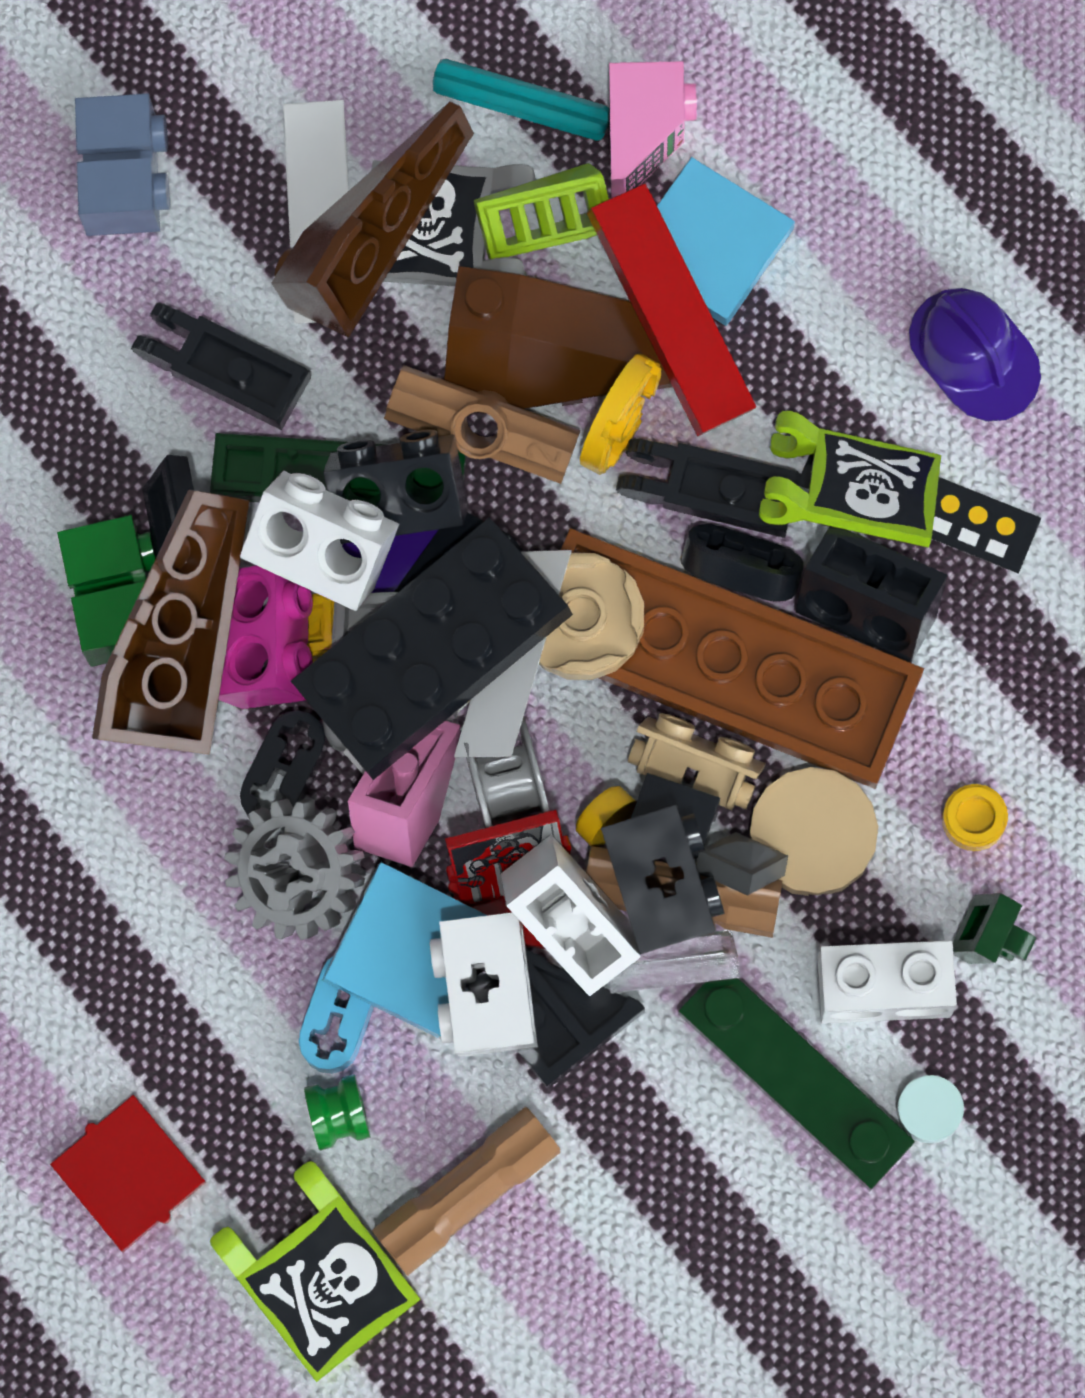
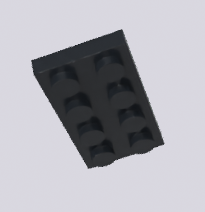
(431, 648)

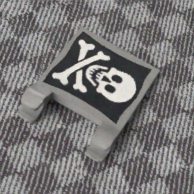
(451, 230)

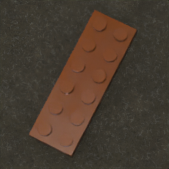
(761, 670)

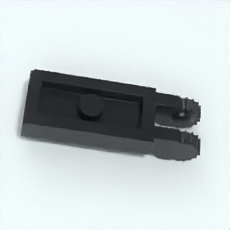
(226, 366)
(704, 484)

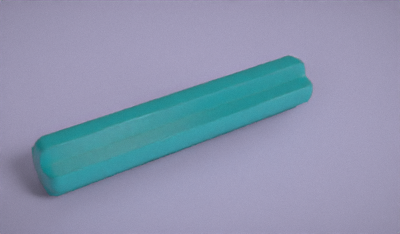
(521, 99)

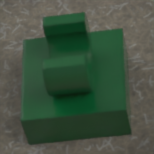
(990, 931)

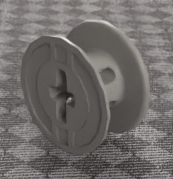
(508, 783)

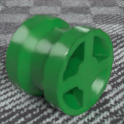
(337, 1112)

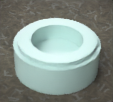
(930, 1109)

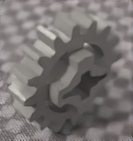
(275, 887)

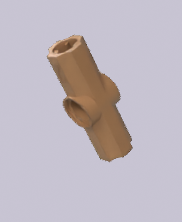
(522, 436)

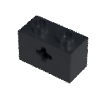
(653, 916)

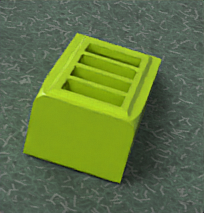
(549, 234)

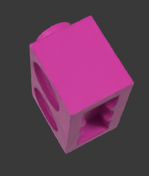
(273, 634)

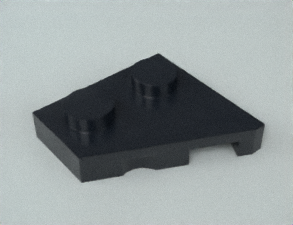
(566, 1018)

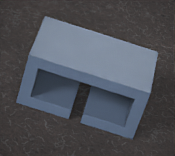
(120, 164)

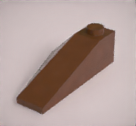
(358, 239)
(539, 339)
(173, 648)

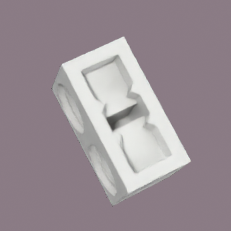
(315, 554)
(886, 982)

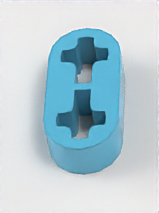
(319, 1019)

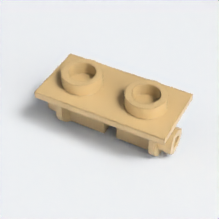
(675, 748)

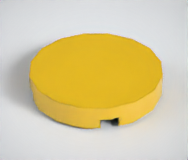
(620, 414)

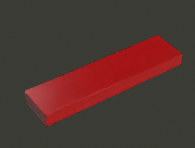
(671, 309)

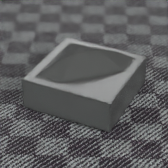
(742, 863)

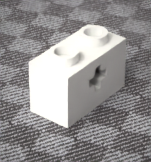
(570, 915)
(500, 948)

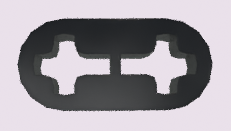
(742, 562)
(272, 755)

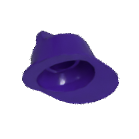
(975, 354)

